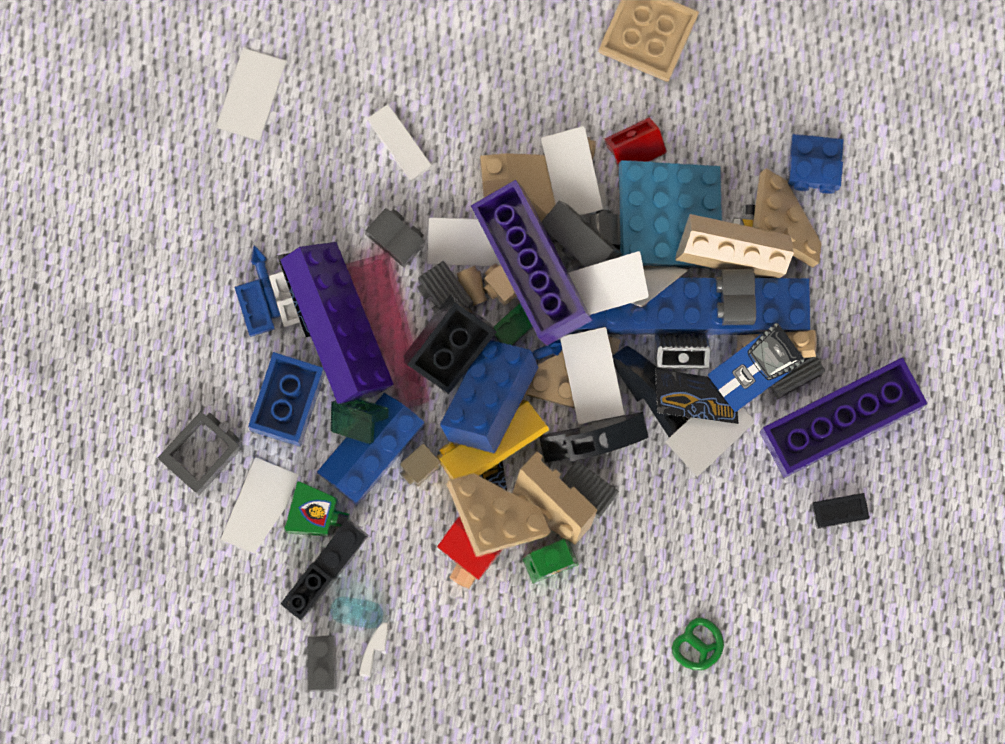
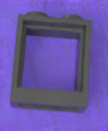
(212, 423)

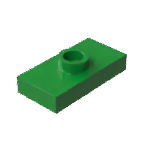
(513, 326)

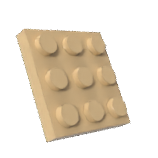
(649, 35)

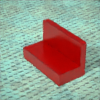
(637, 143)

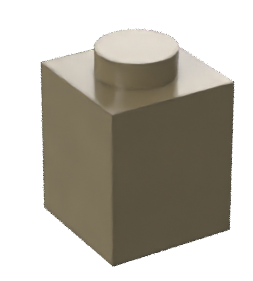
(419, 465)

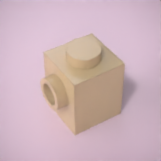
(498, 285)

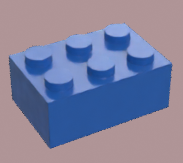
(286, 399)

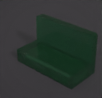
(357, 419)

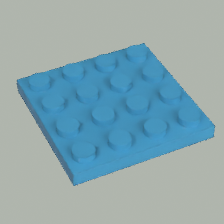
(658, 203)

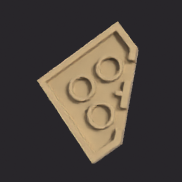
(781, 213)
(552, 379)
(495, 516)

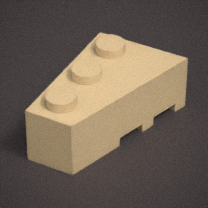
(563, 508)

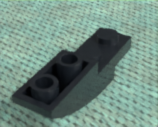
(640, 378)
(594, 439)
(324, 569)

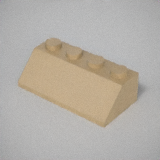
(734, 246)

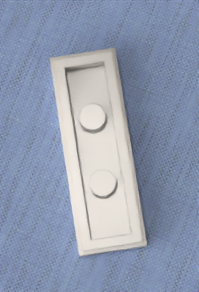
(399, 143)

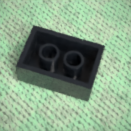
(449, 344)

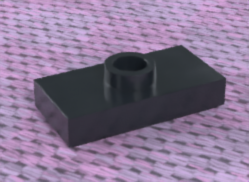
(840, 510)

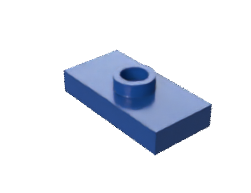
(254, 308)

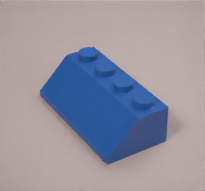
(360, 465)

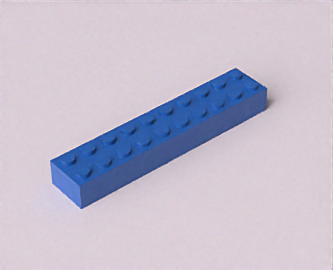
(691, 309)

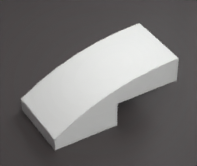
(284, 300)
(377, 643)

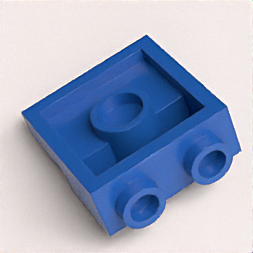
(815, 163)

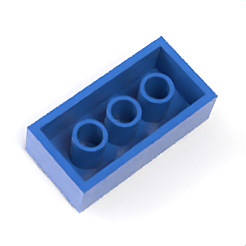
(489, 396)

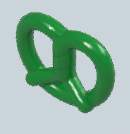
(699, 645)

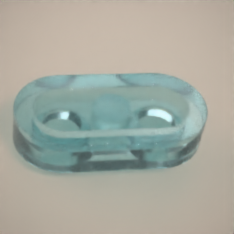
(357, 612)

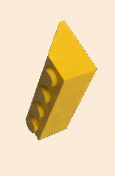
(465, 460)

